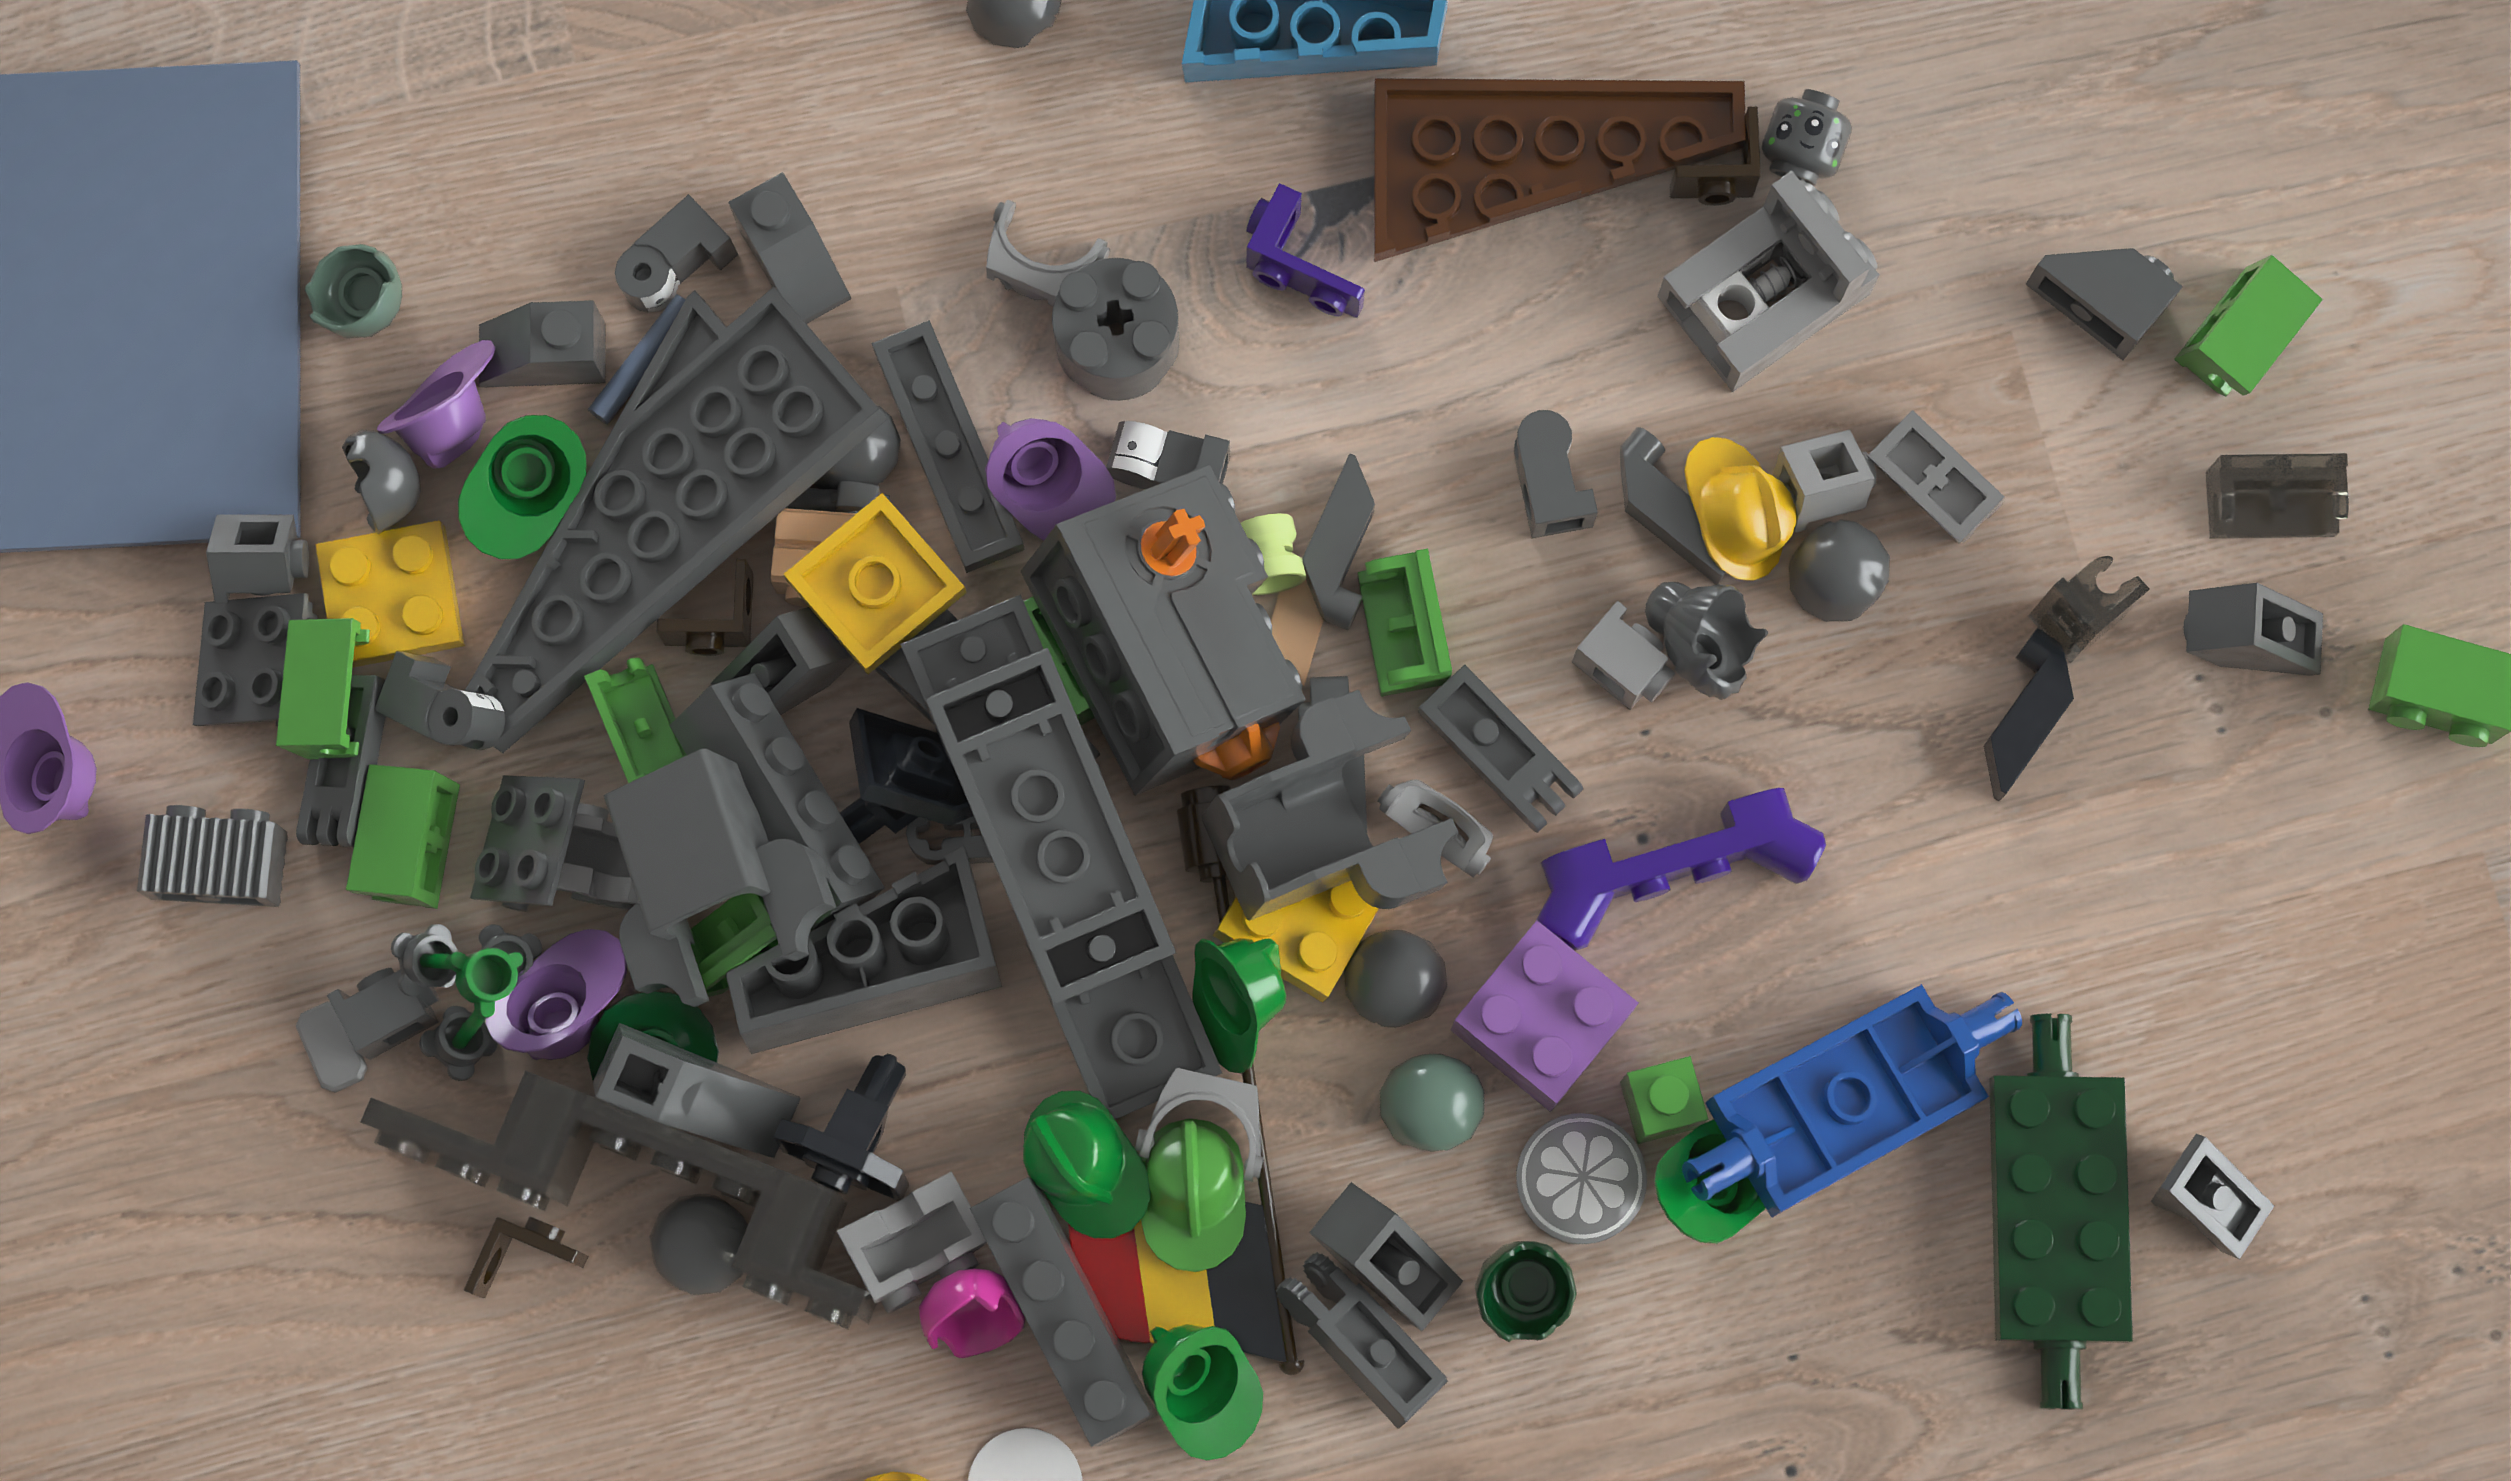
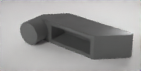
(1662, 504)
(1336, 545)

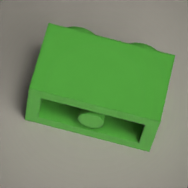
(2444, 686)

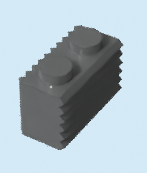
(212, 857)

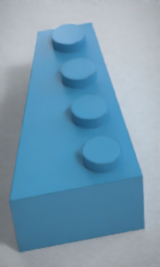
(1309, 37)

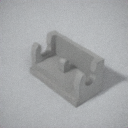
(1936, 477)

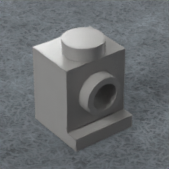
(1825, 476)
(1624, 659)

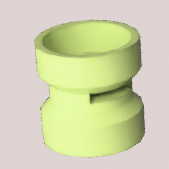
(1275, 538)

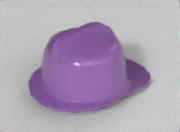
(446, 409)
(1046, 474)
(41, 766)
(560, 996)

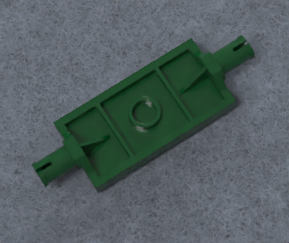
(2060, 1210)

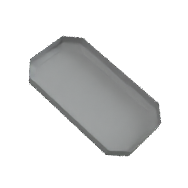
(330, 1048)

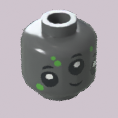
(1807, 136)

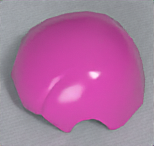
(971, 1312)

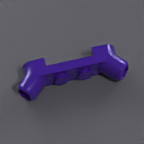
(1755, 829)

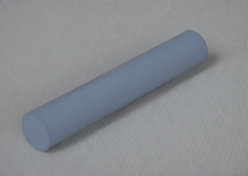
(633, 368)

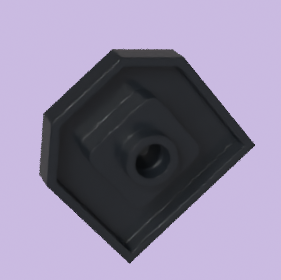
(900, 777)
(847, 1146)

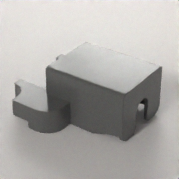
(1300, 831)
(693, 844)

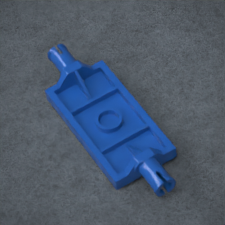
(1849, 1098)

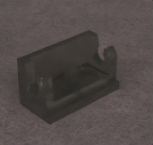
(2277, 495)
(2080, 612)

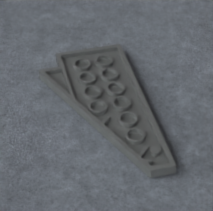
(692, 470)

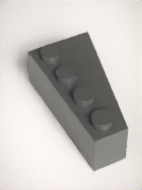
(872, 961)

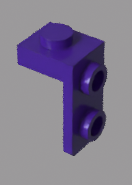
(1270, 229)

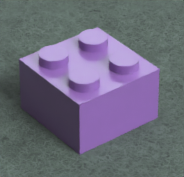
(1543, 1016)

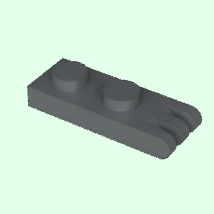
(1498, 747)
(337, 785)

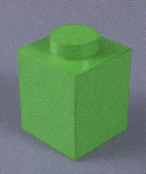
(1664, 1100)

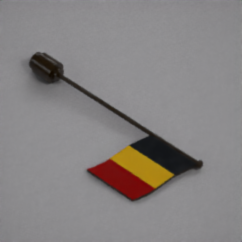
(1239, 1292)

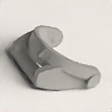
(1022, 274)
(1403, 805)
(1234, 1095)

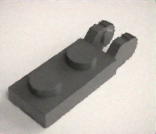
(1363, 1340)

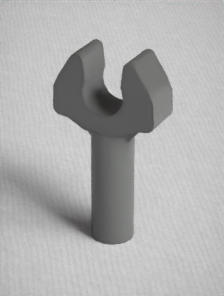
(848, 498)

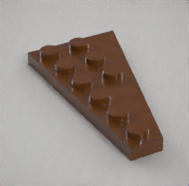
(1500, 149)

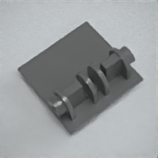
(245, 658)
(527, 840)

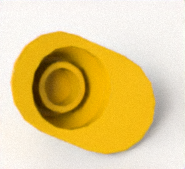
(1739, 508)

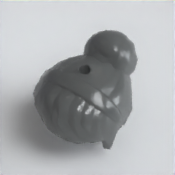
(1705, 634)

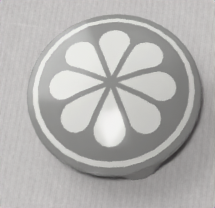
(1581, 1178)

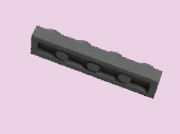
(947, 445)

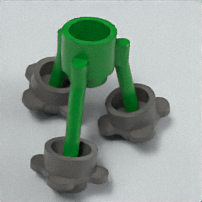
(481, 978)

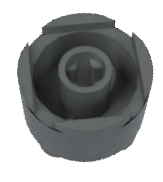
(1110, 294)

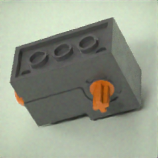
(1167, 631)

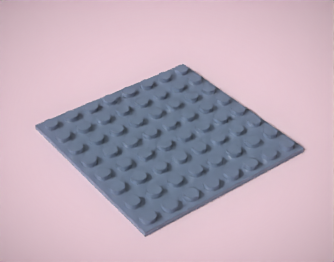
(148, 303)

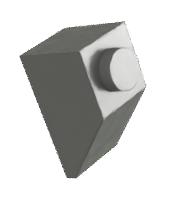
(789, 248)
(2107, 293)
(546, 345)
(2253, 630)
(791, 659)
(1386, 1255)

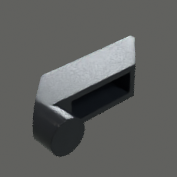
(2032, 713)

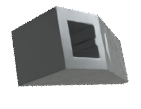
(691, 1092)

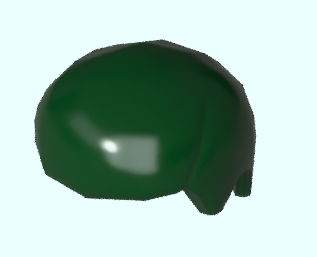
(1525, 1291)

